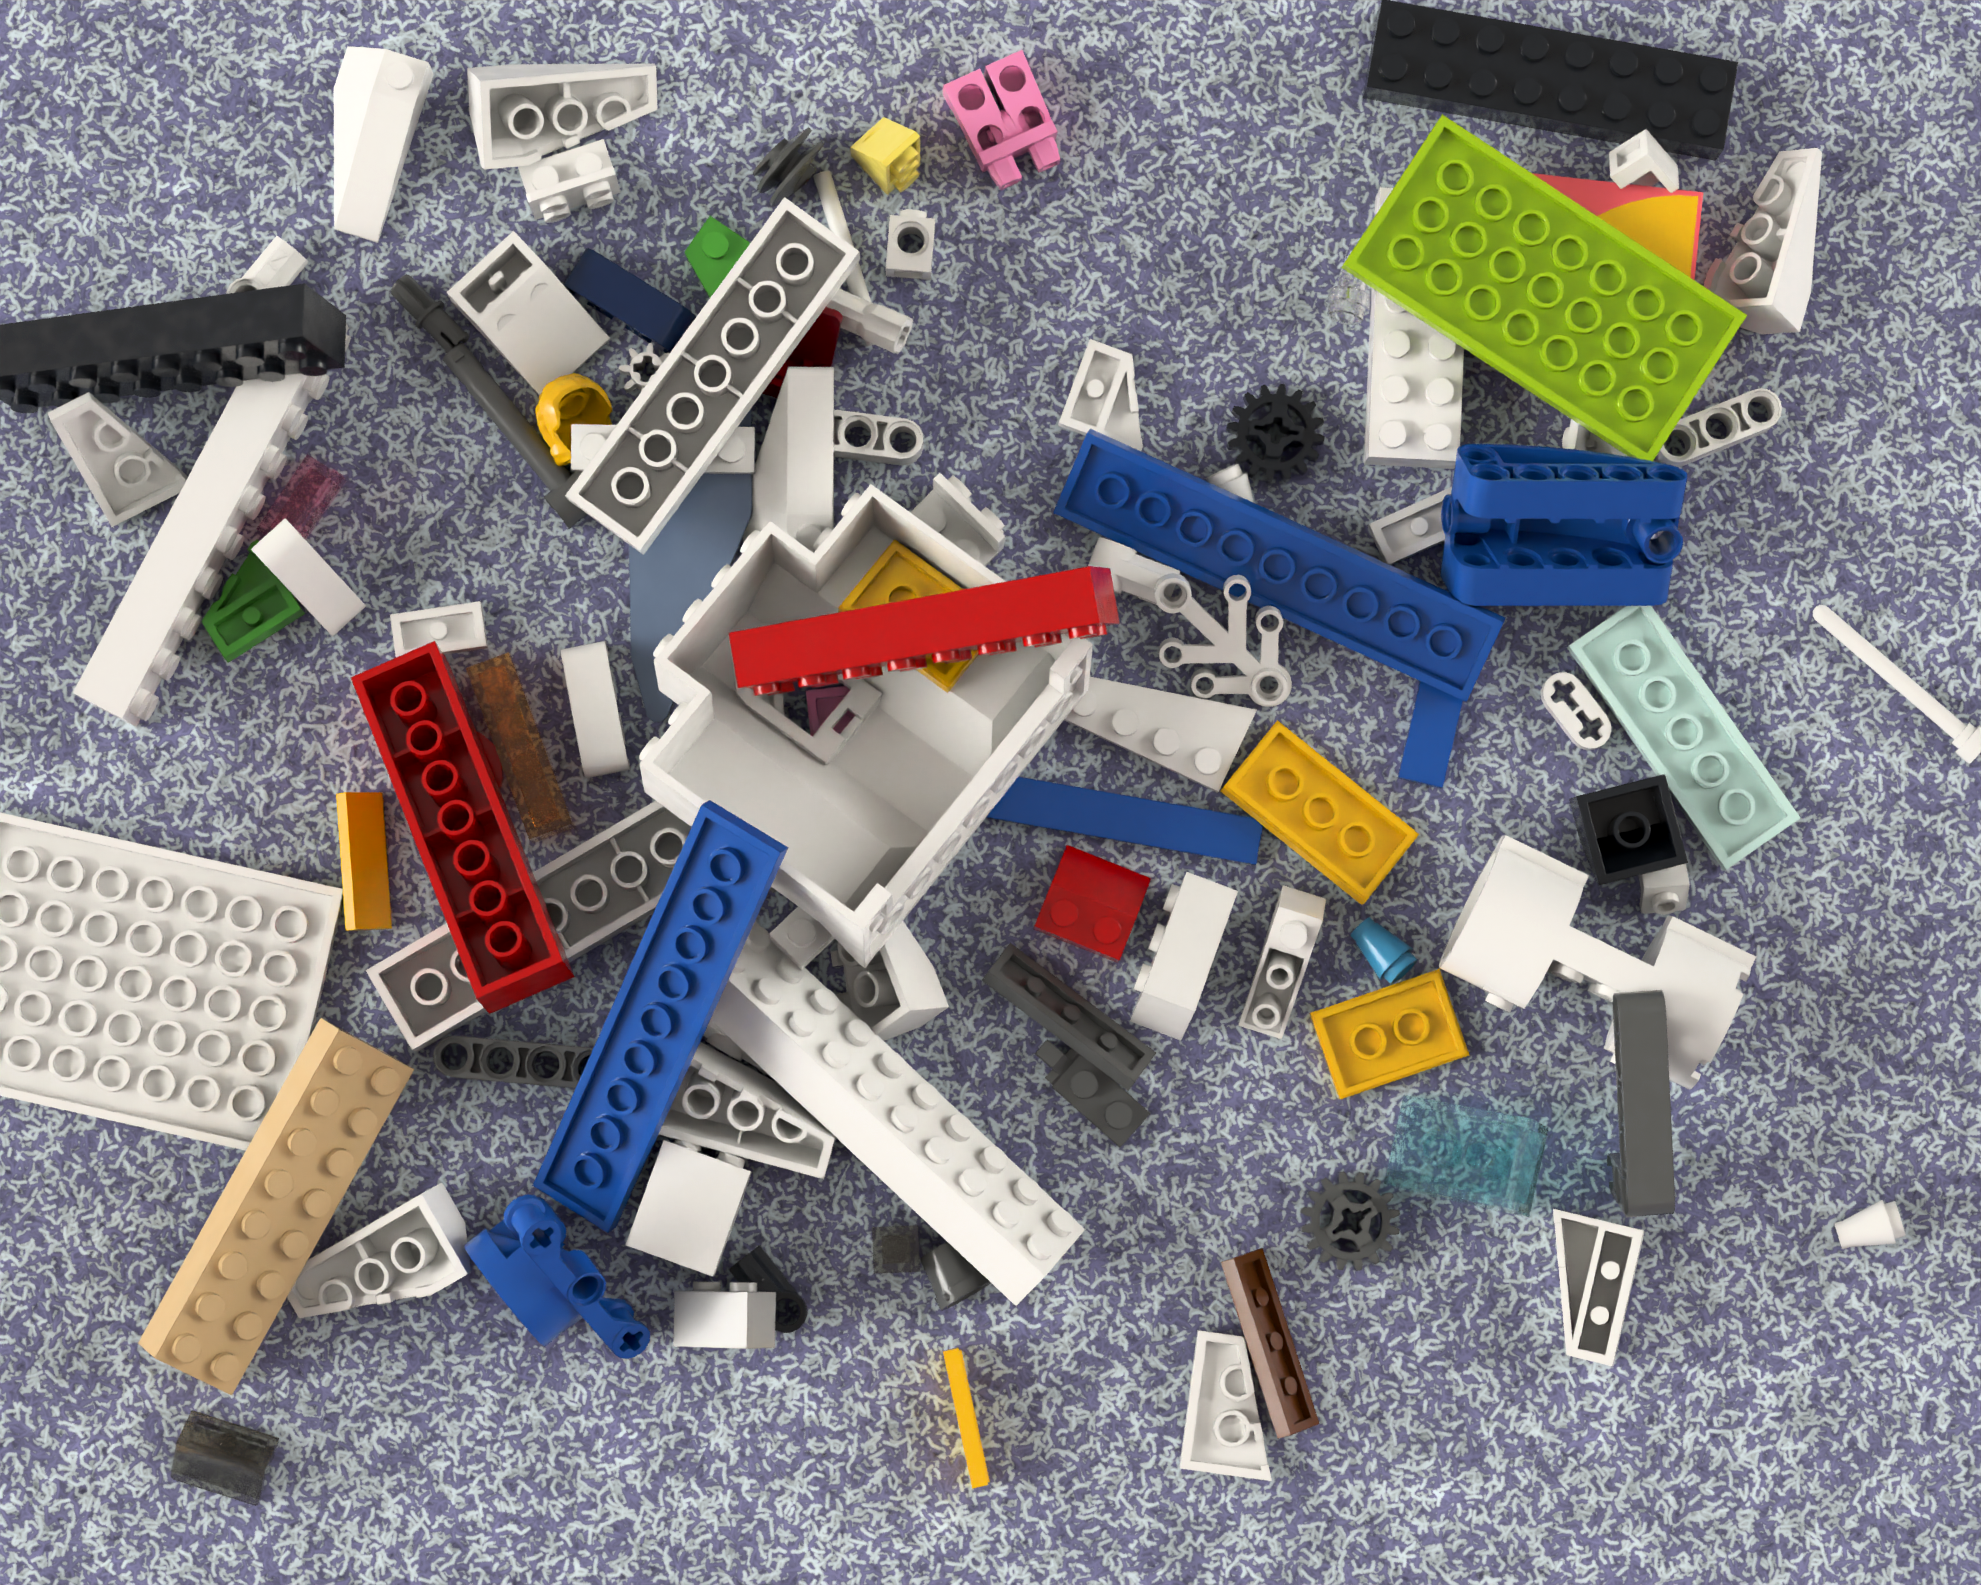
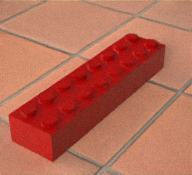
(923, 628)
(462, 828)

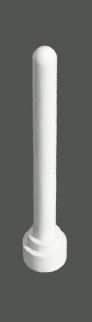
(1965, 737)

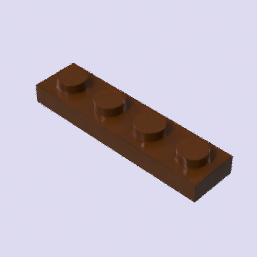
(1270, 1343)

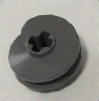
(787, 167)

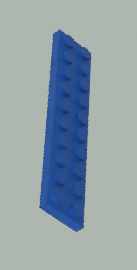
(1286, 563)
(660, 1015)

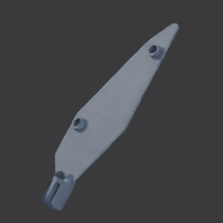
(681, 569)

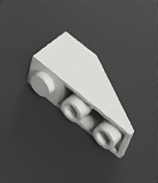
(1283, 961)

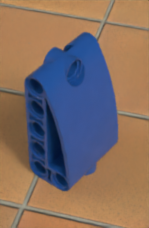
(1560, 527)

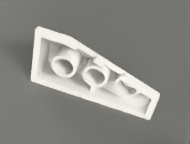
(374, 124)
(1774, 254)
(896, 987)
(391, 1259)

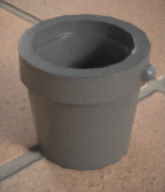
(951, 1276)

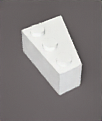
(1182, 955)
(1595, 1282)

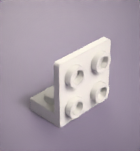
(570, 181)
(958, 520)

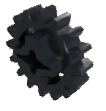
(1254, 432)

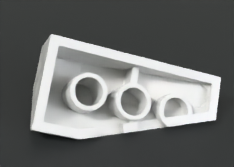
(539, 108)
(797, 459)

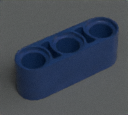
(629, 299)

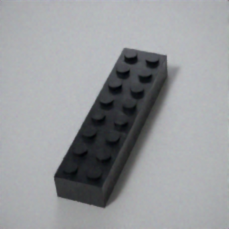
(1549, 79)
(170, 347)

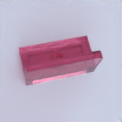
(304, 498)

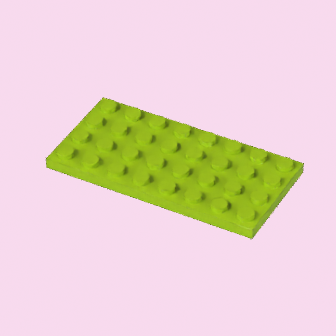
(1544, 291)

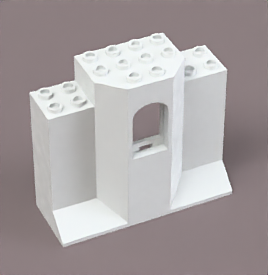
(908, 777)

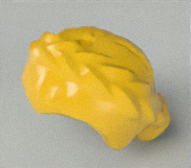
(568, 402)

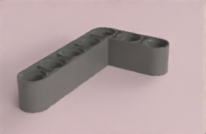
(524, 1056)
(1645, 1161)

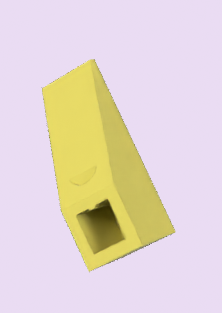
(889, 155)

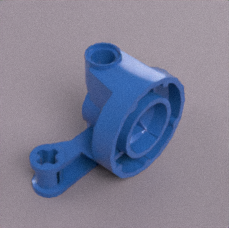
(548, 1284)

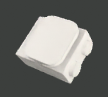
(689, 1206)

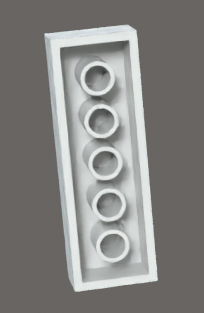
(1410, 387)

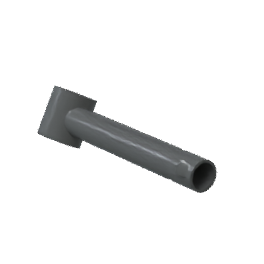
(516, 430)

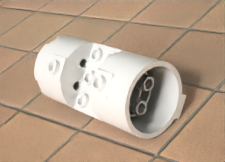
(1520, 930)

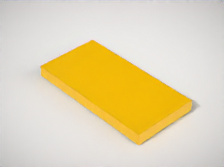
(1319, 812)

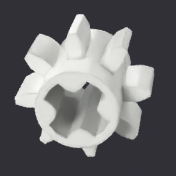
(638, 363)

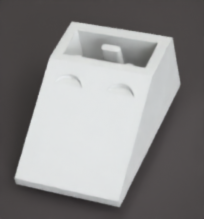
(527, 314)

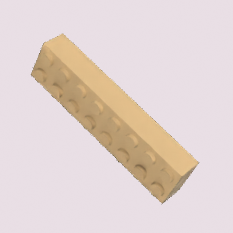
(275, 1207)

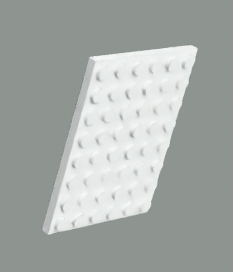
(154, 980)

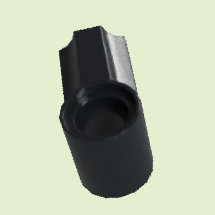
(761, 1269)

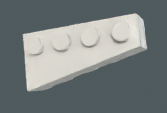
(746, 1116)

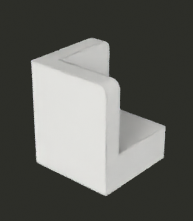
(1643, 163)

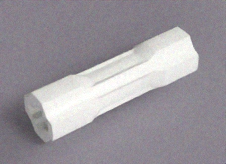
(872, 321)

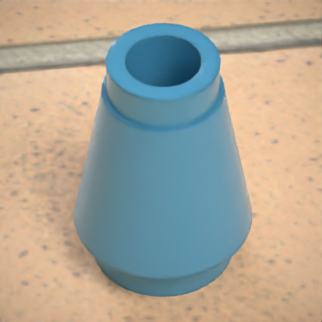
(1384, 951)

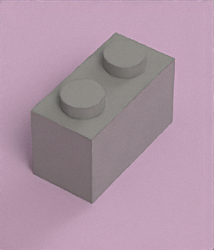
(724, 1318)

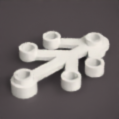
(1227, 645)

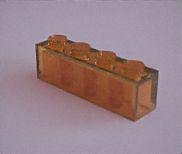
(520, 747)

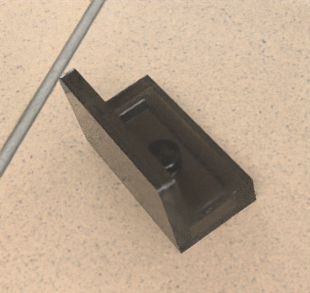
(223, 1457)

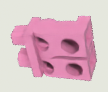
(1006, 133)

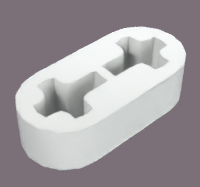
(1567, 718)

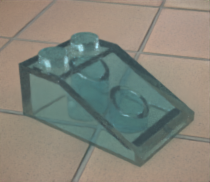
(1467, 1155)

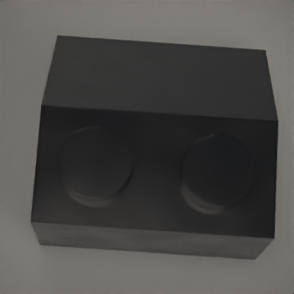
(1629, 829)

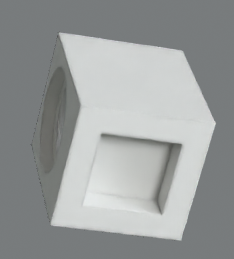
(910, 265)

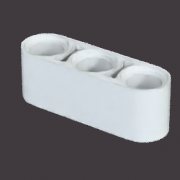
(1735, 418)
(882, 431)
(308, 577)
(595, 709)

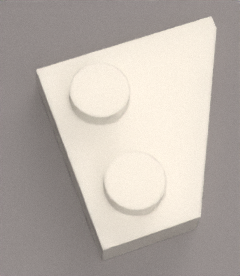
(1104, 396)

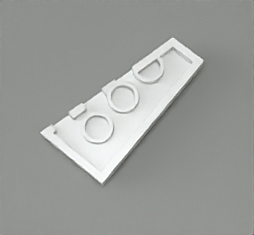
(1167, 728)

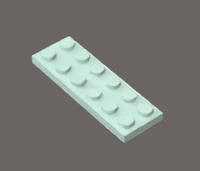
(1683, 733)

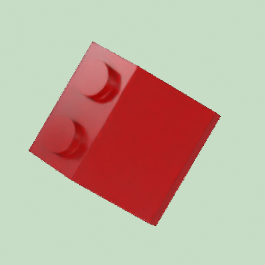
(1092, 903)

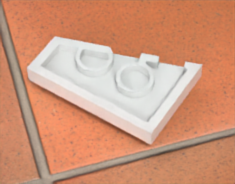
(114, 459)
(1222, 1411)

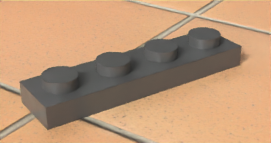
(1069, 1016)

